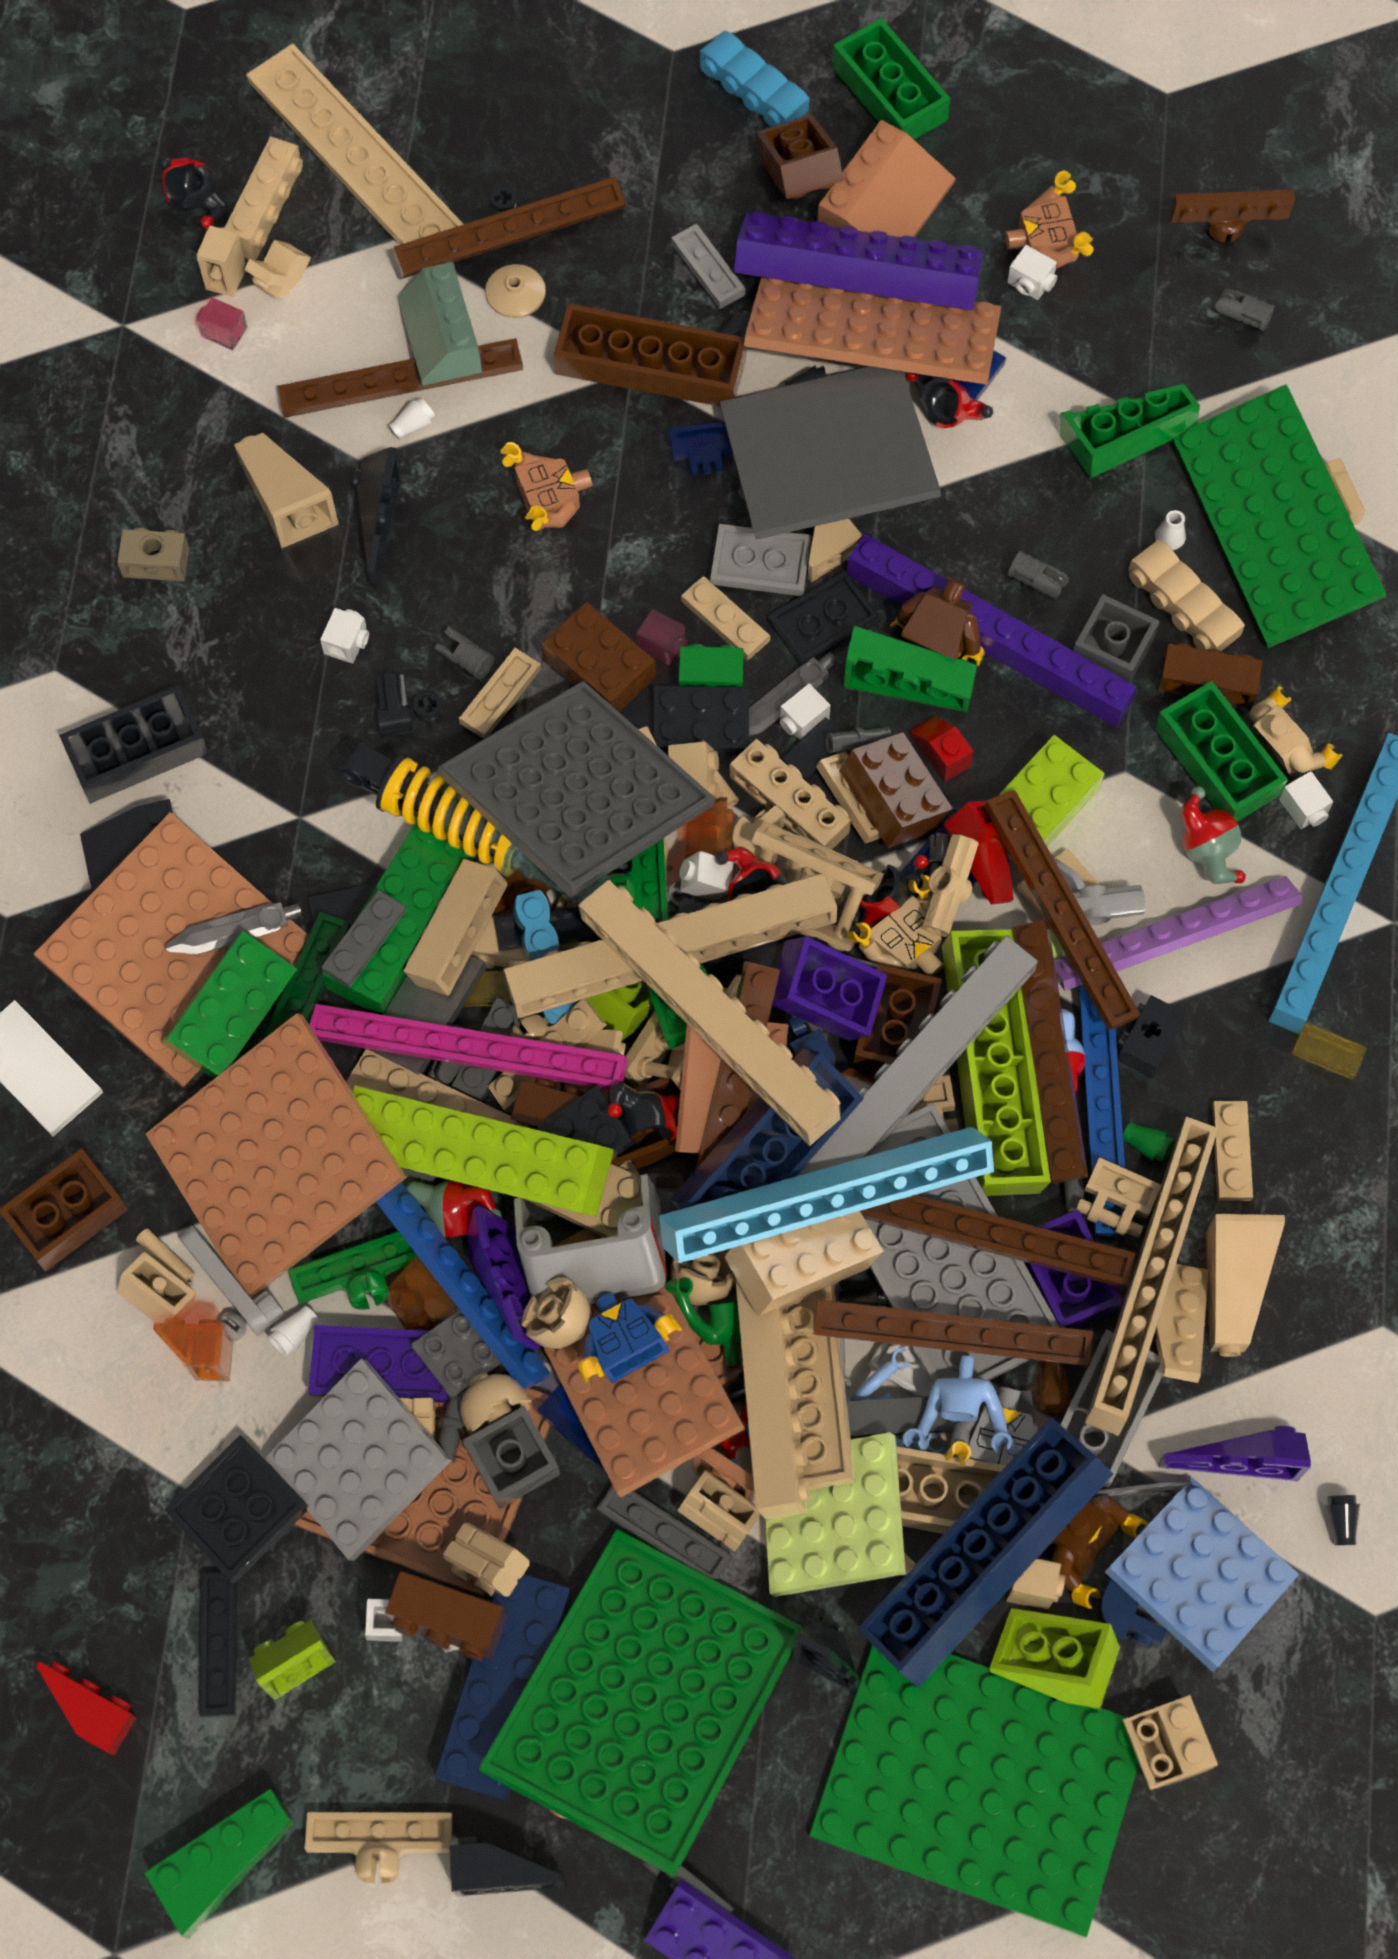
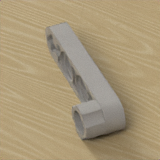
(257, 1313)

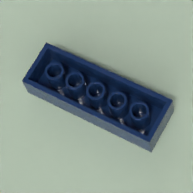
(762, 1145)
(495, 1685)

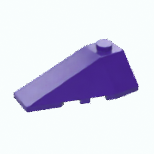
(500, 1268)
(1266, 1454)

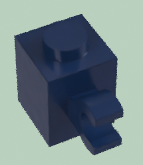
(810, 1041)

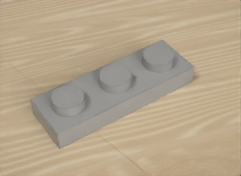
(708, 266)

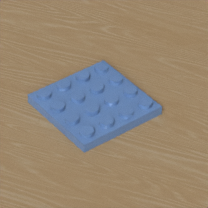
(1202, 1574)

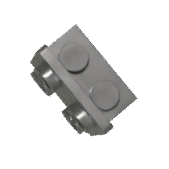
(456, 1354)

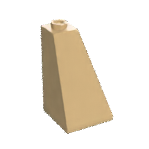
(287, 492)
(1239, 1267)

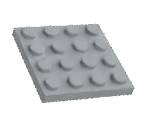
(358, 1459)

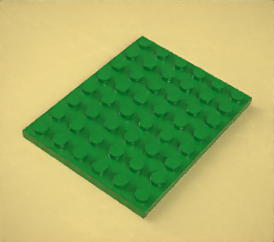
(643, 1702)
(981, 1788)

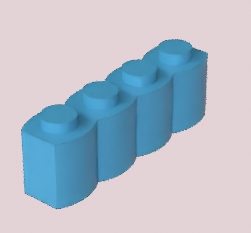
(753, 80)
(538, 938)

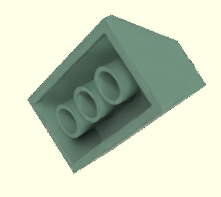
(439, 325)

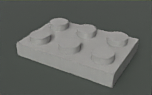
(763, 564)

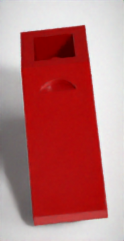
(991, 857)
(90, 1715)

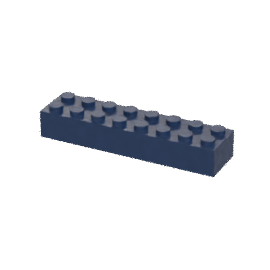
(984, 1552)

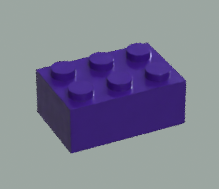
(828, 988)
(1073, 1298)

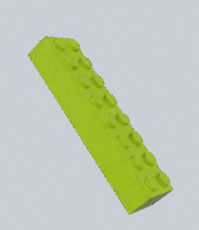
(1000, 1078)
(489, 1152)

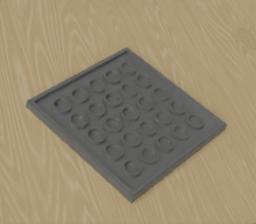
(828, 450)
(576, 787)

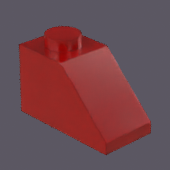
(943, 747)

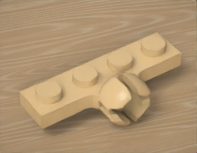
(572, 1030)
(378, 1838)

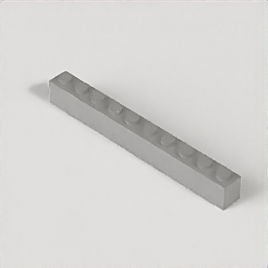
(928, 1055)

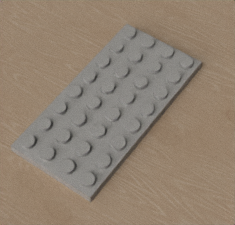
(949, 1277)

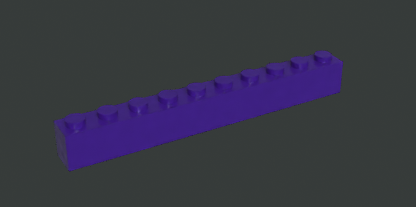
(1001, 634)

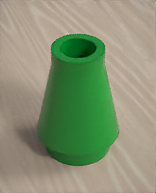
(1149, 1141)

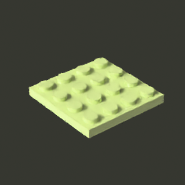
(848, 1528)

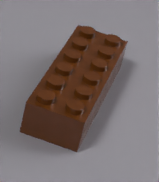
(649, 355)

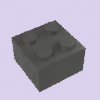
(1116, 637)
(511, 1457)

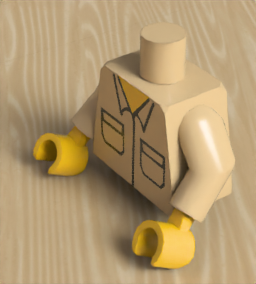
(899, 937)

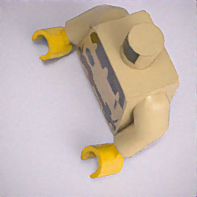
(1284, 738)

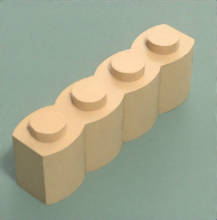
(1187, 599)

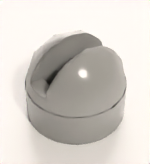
(238, 1320)

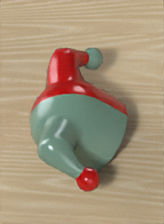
(1210, 839)
(451, 1204)

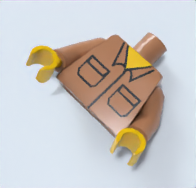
(1050, 227)
(546, 486)

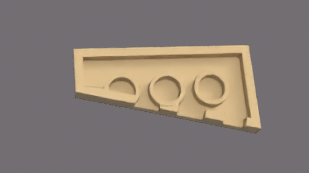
(1182, 1324)

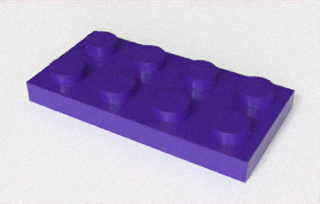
(387, 1351)
(701, 1929)

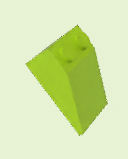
(624, 1008)
(1057, 1656)
(291, 1659)

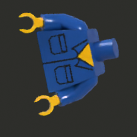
(624, 1338)

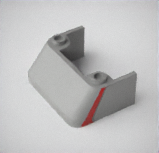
(615, 1265)

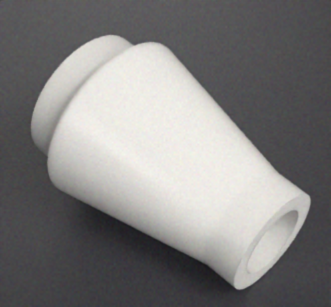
(412, 418)
(1172, 530)
(291, 1332)

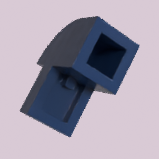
(1119, 1610)

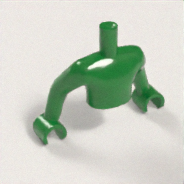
(723, 1324)

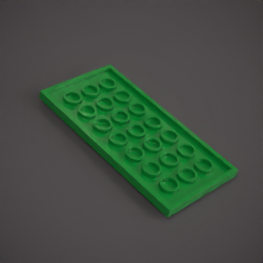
(1278, 516)

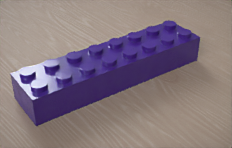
(858, 260)

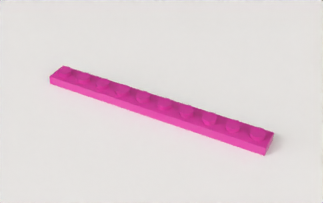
(468, 1047)

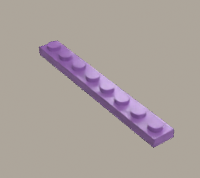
(1190, 927)

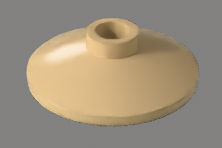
(519, 300)

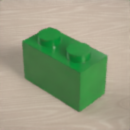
(711, 666)

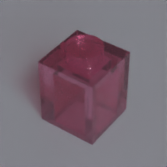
(221, 323)
(661, 637)

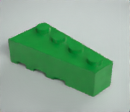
(1127, 429)
(907, 671)
(212, 1865)

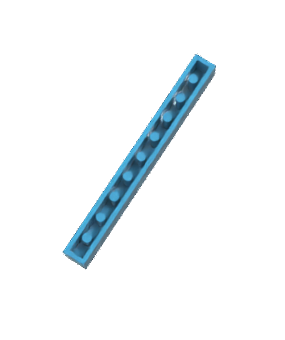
(1339, 891)

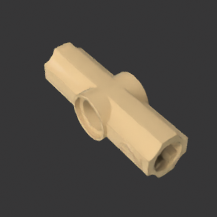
(950, 885)

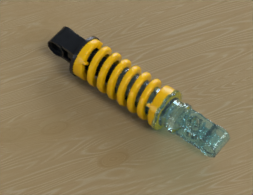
(448, 812)

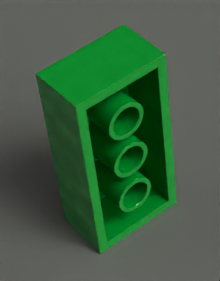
(890, 80)
(1220, 752)
(229, 1005)

